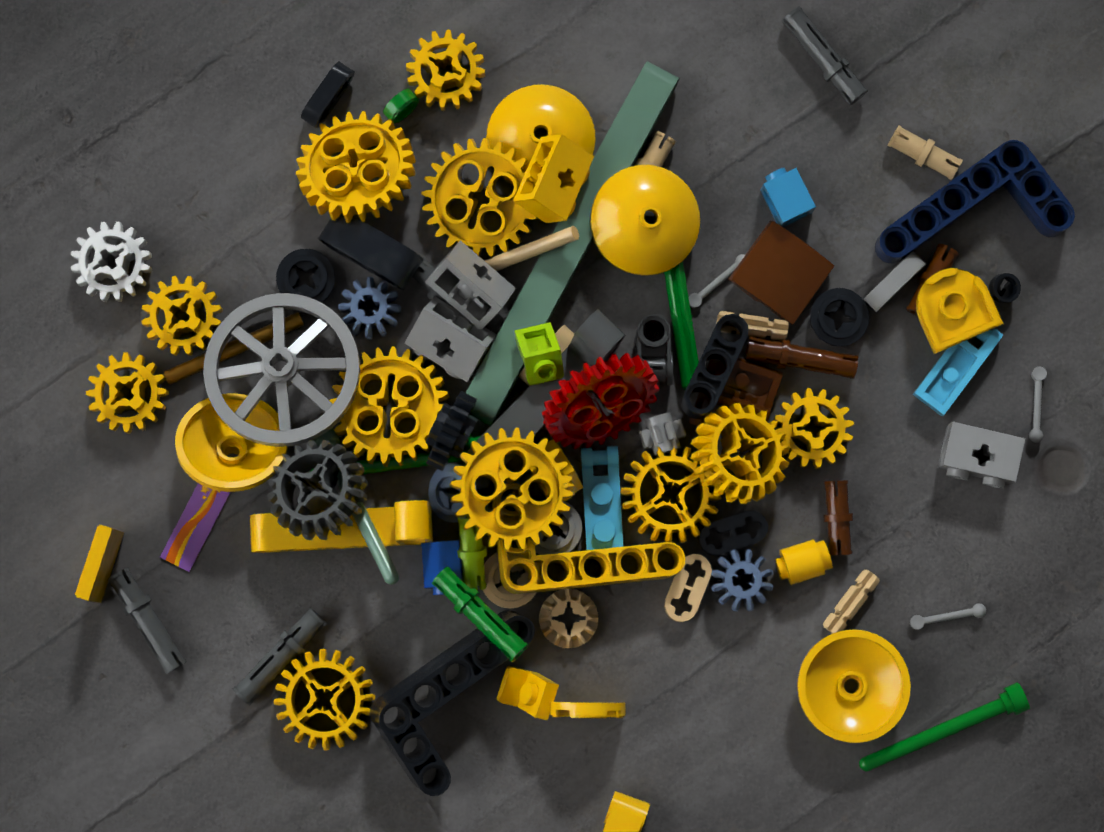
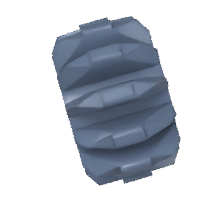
(380, 300)
(736, 591)

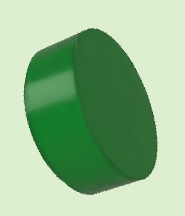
(401, 105)

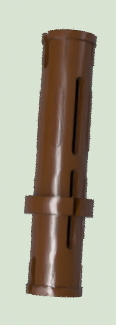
(790, 355)

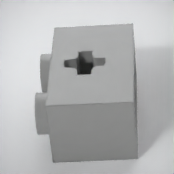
(470, 285)
(443, 323)
(1001, 448)

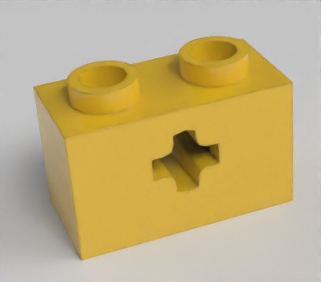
(554, 178)

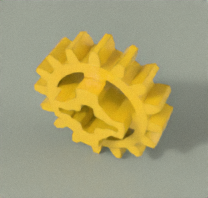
(438, 84)
(173, 328)
(115, 404)
(811, 411)

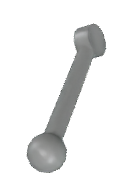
(696, 299)
(1038, 375)
(918, 622)

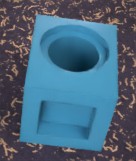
(787, 196)

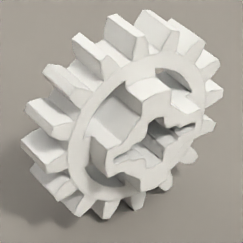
(124, 255)

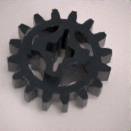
(451, 431)

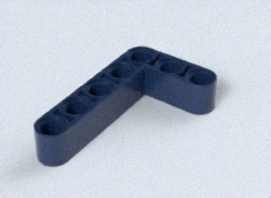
(971, 195)

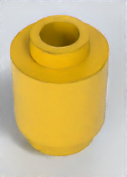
(803, 561)

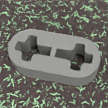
(894, 281)

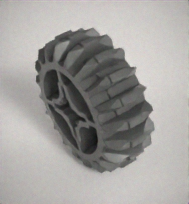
(327, 462)

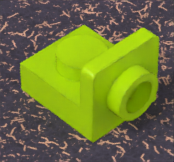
(540, 353)

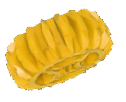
(732, 424)
(643, 511)
(298, 719)

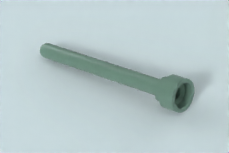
(366, 525)

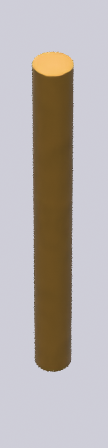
(230, 350)

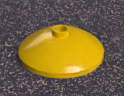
(536, 108)
(620, 224)
(205, 442)
(880, 691)

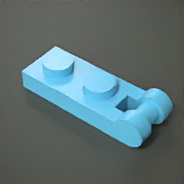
(954, 372)
(602, 499)

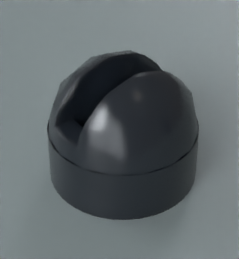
(1009, 291)

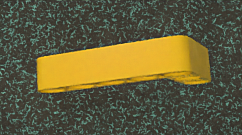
(397, 526)
(574, 562)

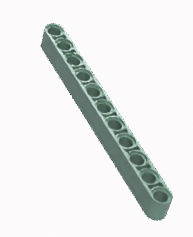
(557, 267)

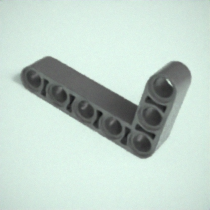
(593, 339)

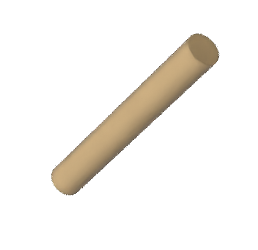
(533, 248)

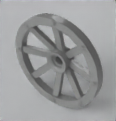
(288, 375)

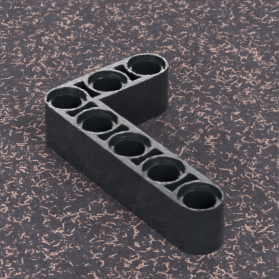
(439, 693)

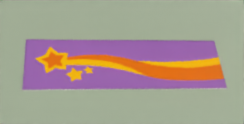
(194, 526)

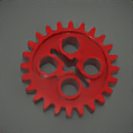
(622, 386)

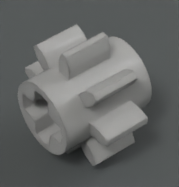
(662, 433)

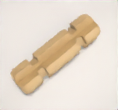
(759, 326)
(851, 602)

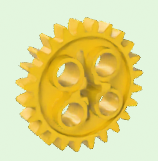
(356, 167)
(450, 185)
(421, 407)
(489, 463)

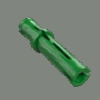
(473, 607)

